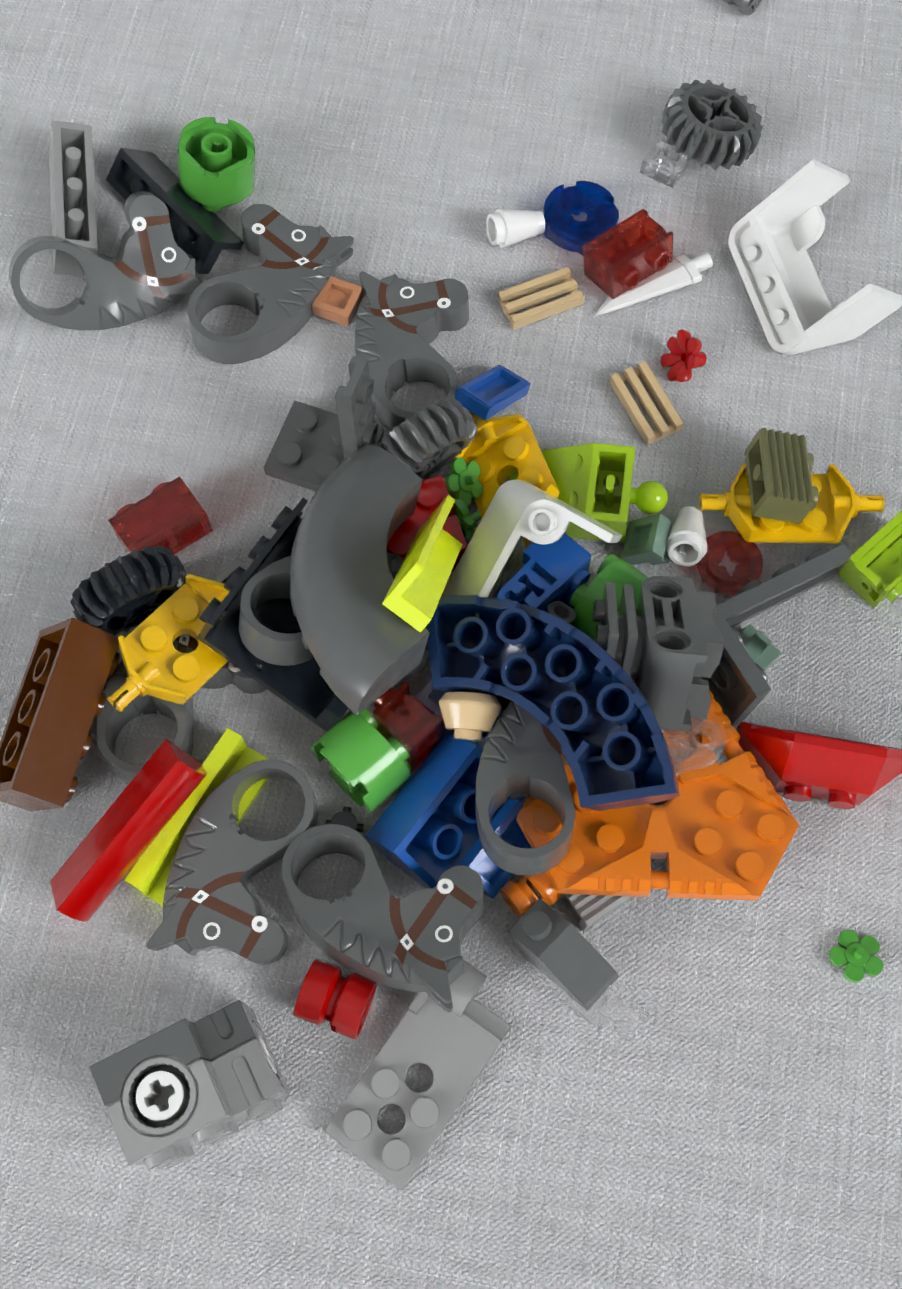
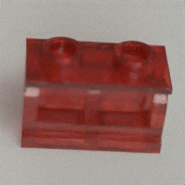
(627, 254)
(163, 518)
(409, 723)

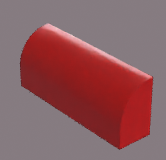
(125, 831)

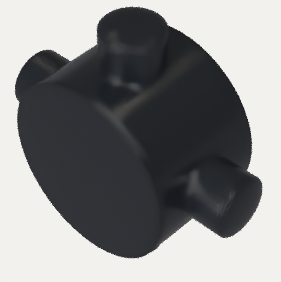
(347, 819)

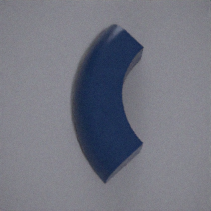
(566, 685)

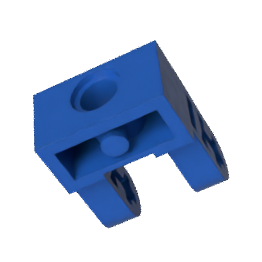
(549, 574)

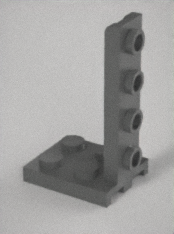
(319, 440)
(737, 680)

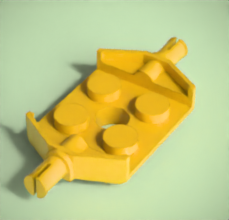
(507, 447)
(823, 524)
(149, 652)

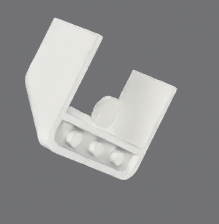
(781, 278)
(515, 513)

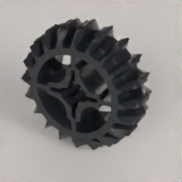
(128, 589)

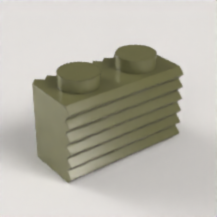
(780, 476)

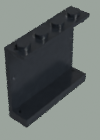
(296, 684)

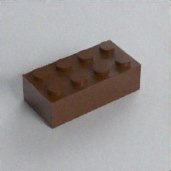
(54, 714)

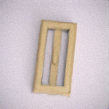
(537, 293)
(671, 416)

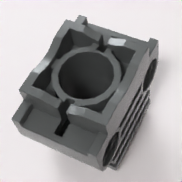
(664, 645)

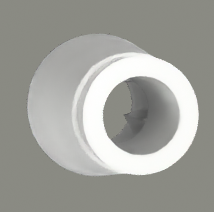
(512, 226)
(687, 538)

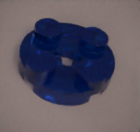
(586, 198)

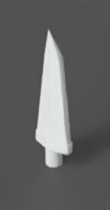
(675, 276)

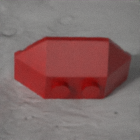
(819, 765)

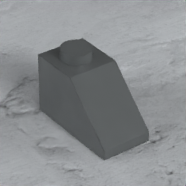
(562, 954)

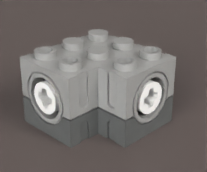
(189, 1086)

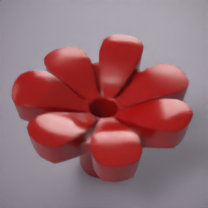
(683, 357)

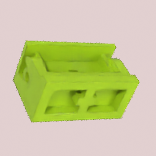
(877, 565)

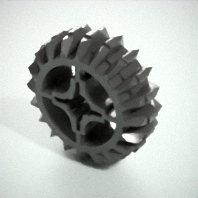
(711, 124)
(431, 437)

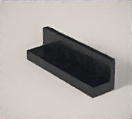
(192, 226)

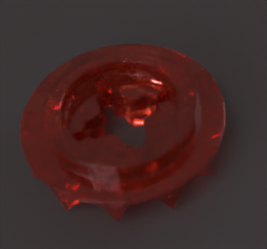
(745, 553)

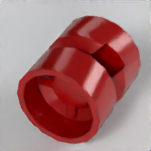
(335, 998)

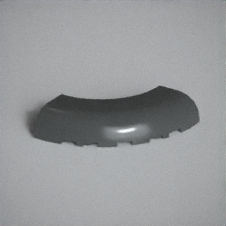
(344, 576)

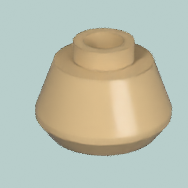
(469, 713)

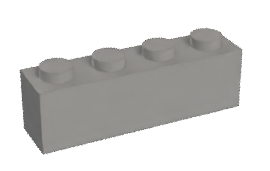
(72, 192)

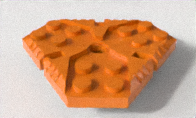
(715, 836)

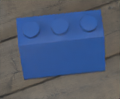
(434, 814)

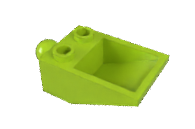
(581, 478)

